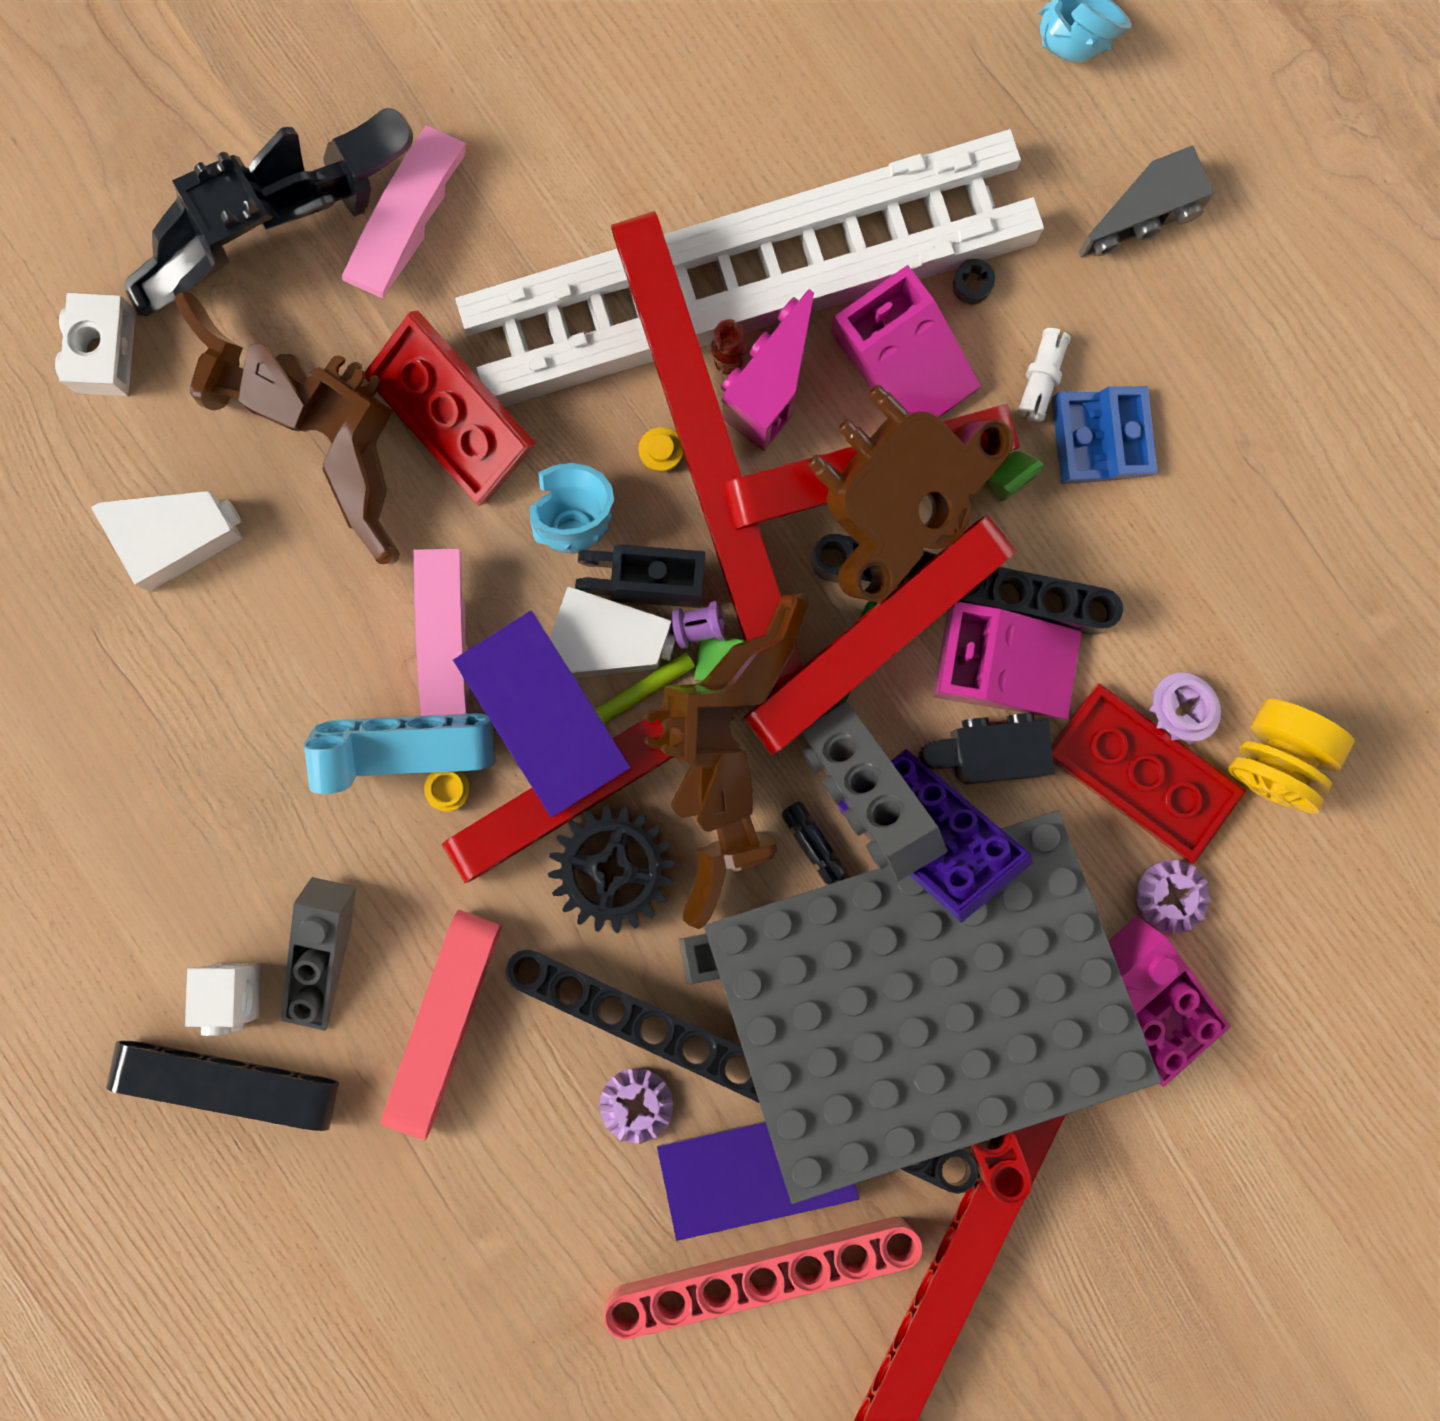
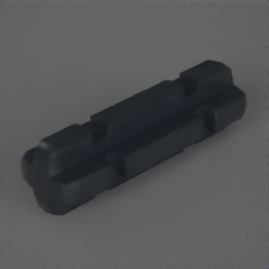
(814, 843)

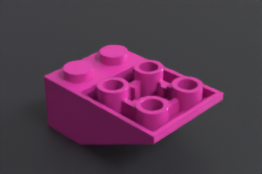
(905, 345)
(763, 393)
(1007, 661)
(1166, 997)

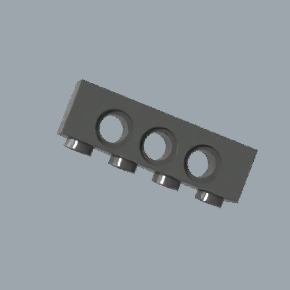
(857, 764)

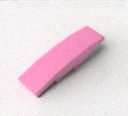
(403, 211)
(440, 631)

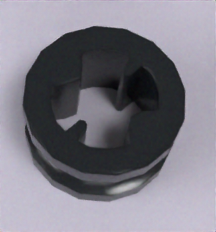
(984, 271)

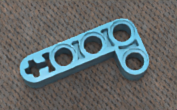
(396, 745)

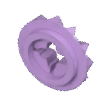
(1200, 720)
(1154, 888)
(627, 1085)

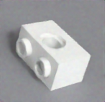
(109, 365)
(222, 997)

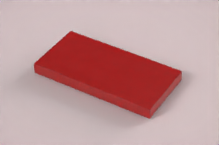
(449, 408)
(1145, 773)

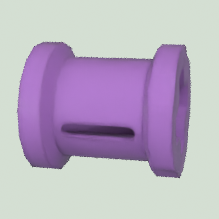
(699, 624)

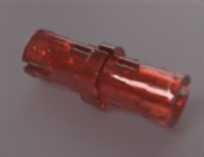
(728, 346)

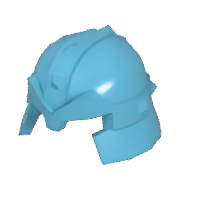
(1081, 27)
(574, 511)

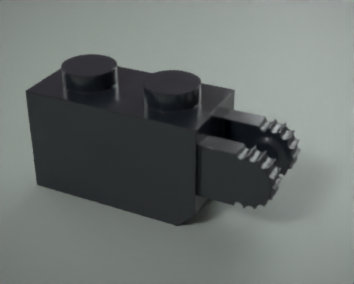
(646, 575)
(994, 751)

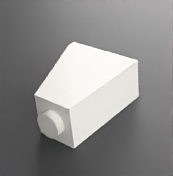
(167, 533)
(609, 637)

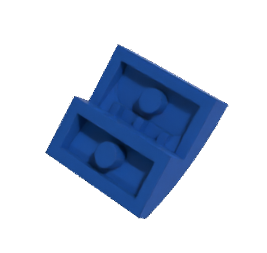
(1104, 434)

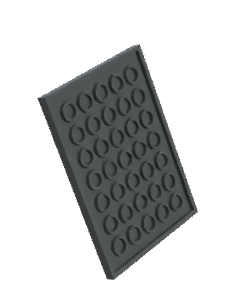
(912, 1035)

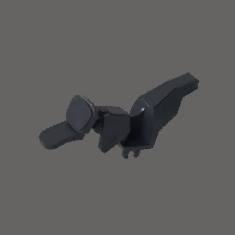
(231, 199)

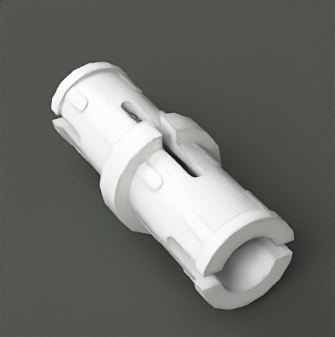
(1043, 374)

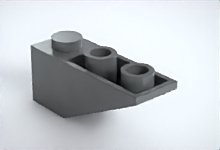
(1164, 192)
(316, 951)

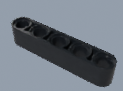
(222, 1085)

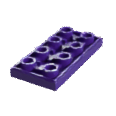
(541, 714)
(979, 852)
(731, 1182)

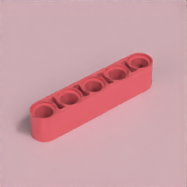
(441, 1025)

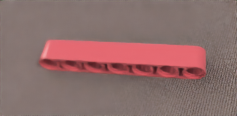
(745, 1294)

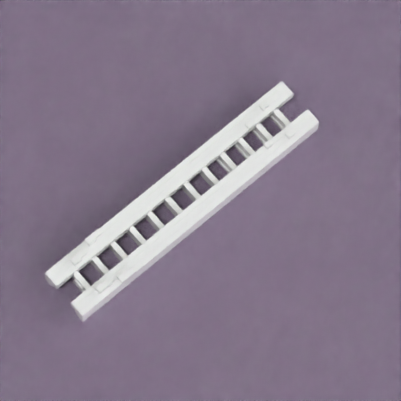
(758, 304)

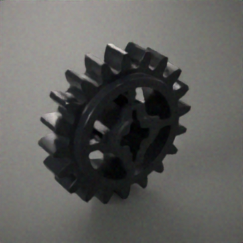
(573, 860)

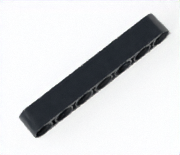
(1030, 586)

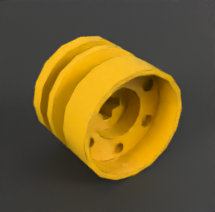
(1293, 749)

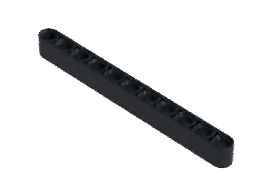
(671, 1048)

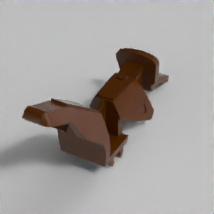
(320, 403)
(719, 778)

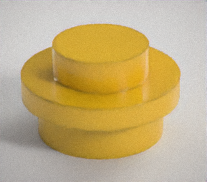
(660, 449)
(447, 790)

